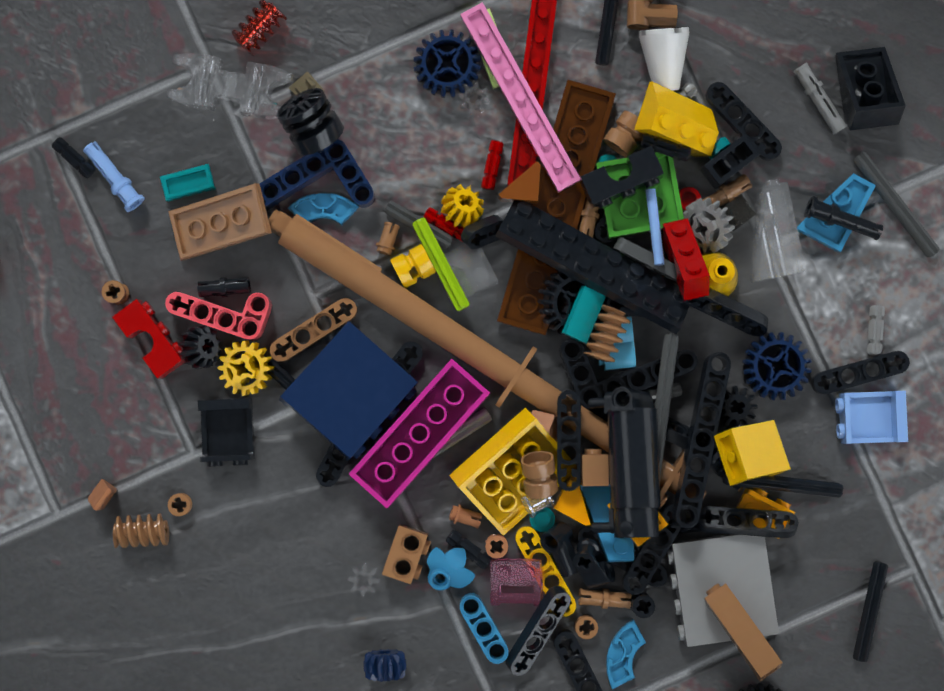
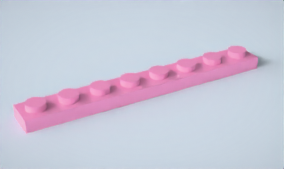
(520, 97)

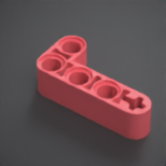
(216, 312)

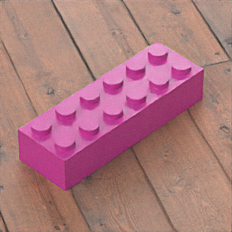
(419, 433)

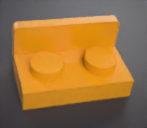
(757, 500)

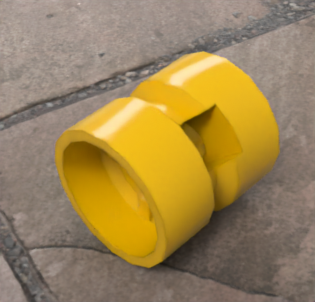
(413, 266)

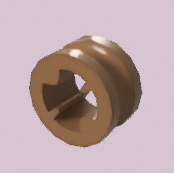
(175, 511)
(580, 621)

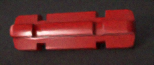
(492, 165)
(440, 221)

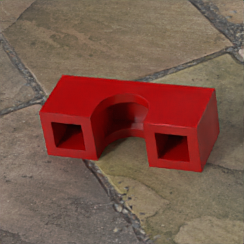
(685, 253)
(139, 318)

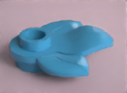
(451, 566)

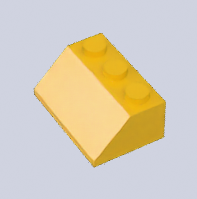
(677, 120)

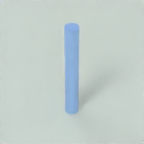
(655, 227)

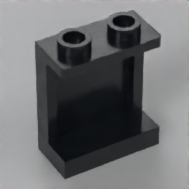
(227, 431)

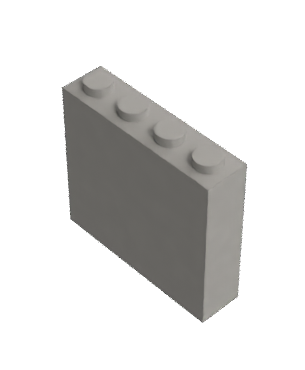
(720, 560)

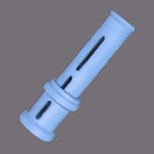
(119, 185)

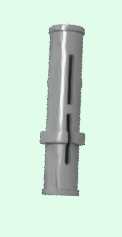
(820, 98)

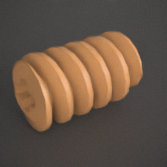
(607, 334)
(140, 531)

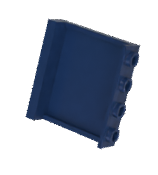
(349, 391)

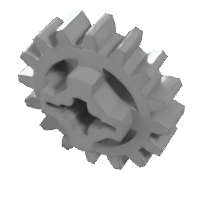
(709, 224)

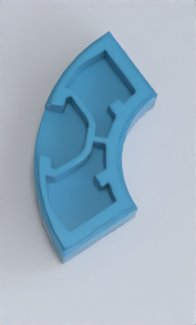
(324, 207)
(621, 654)

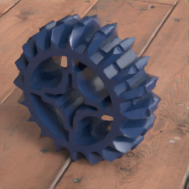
(440, 71)
(781, 356)

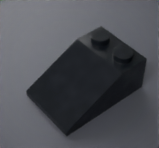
(869, 89)

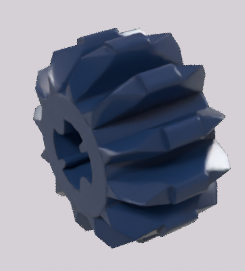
(384, 665)

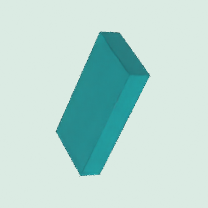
(187, 182)
(583, 314)

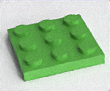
(631, 214)

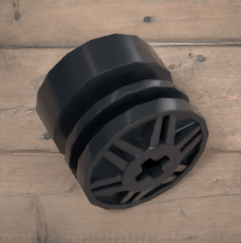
(310, 121)

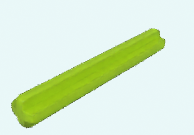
(440, 264)

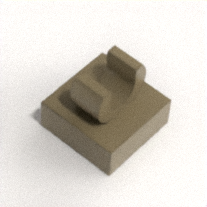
(304, 83)

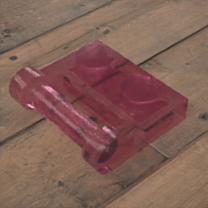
(516, 573)

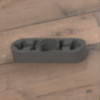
(645, 258)

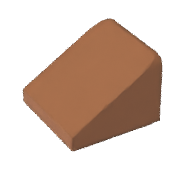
(548, 421)
(101, 495)

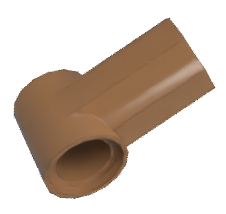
(644, 15)

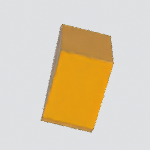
(572, 504)

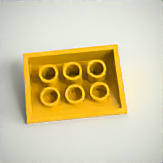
(494, 472)

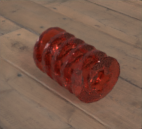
(258, 26)

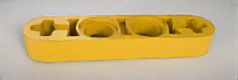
(549, 568)

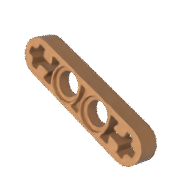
(312, 327)

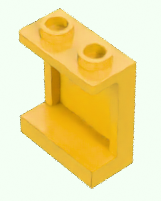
(751, 452)

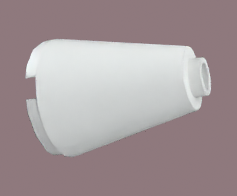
(665, 54)

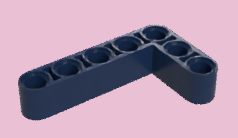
(307, 177)

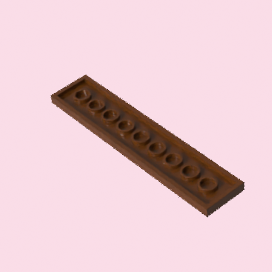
(580, 130)

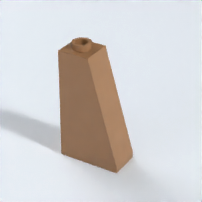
(742, 631)

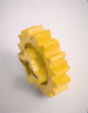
(254, 362)

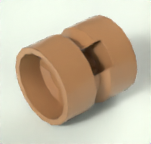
(624, 137)
(539, 473)

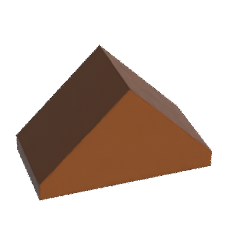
(524, 188)

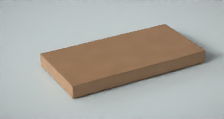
(220, 222)

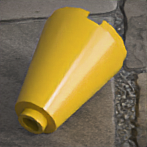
(728, 275)

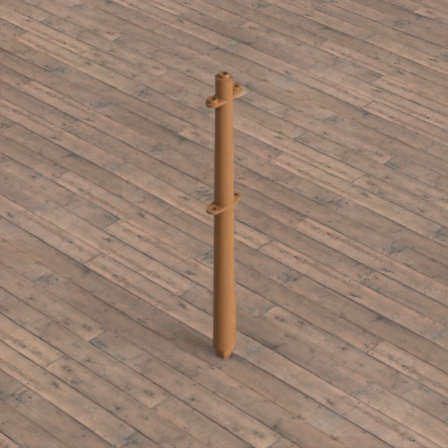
(370, 283)

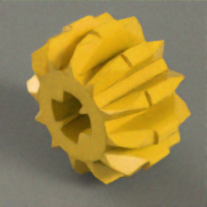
(462, 206)

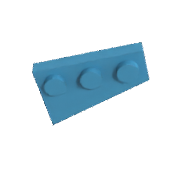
(851, 198)
(614, 548)

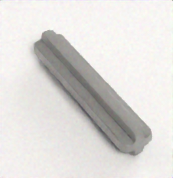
(471, 425)

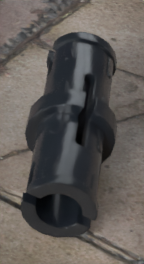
(224, 287)

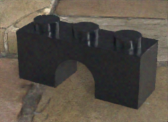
(602, 189)

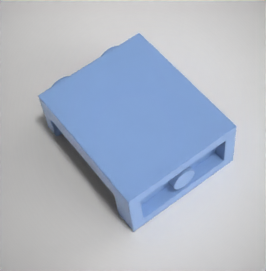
(872, 417)

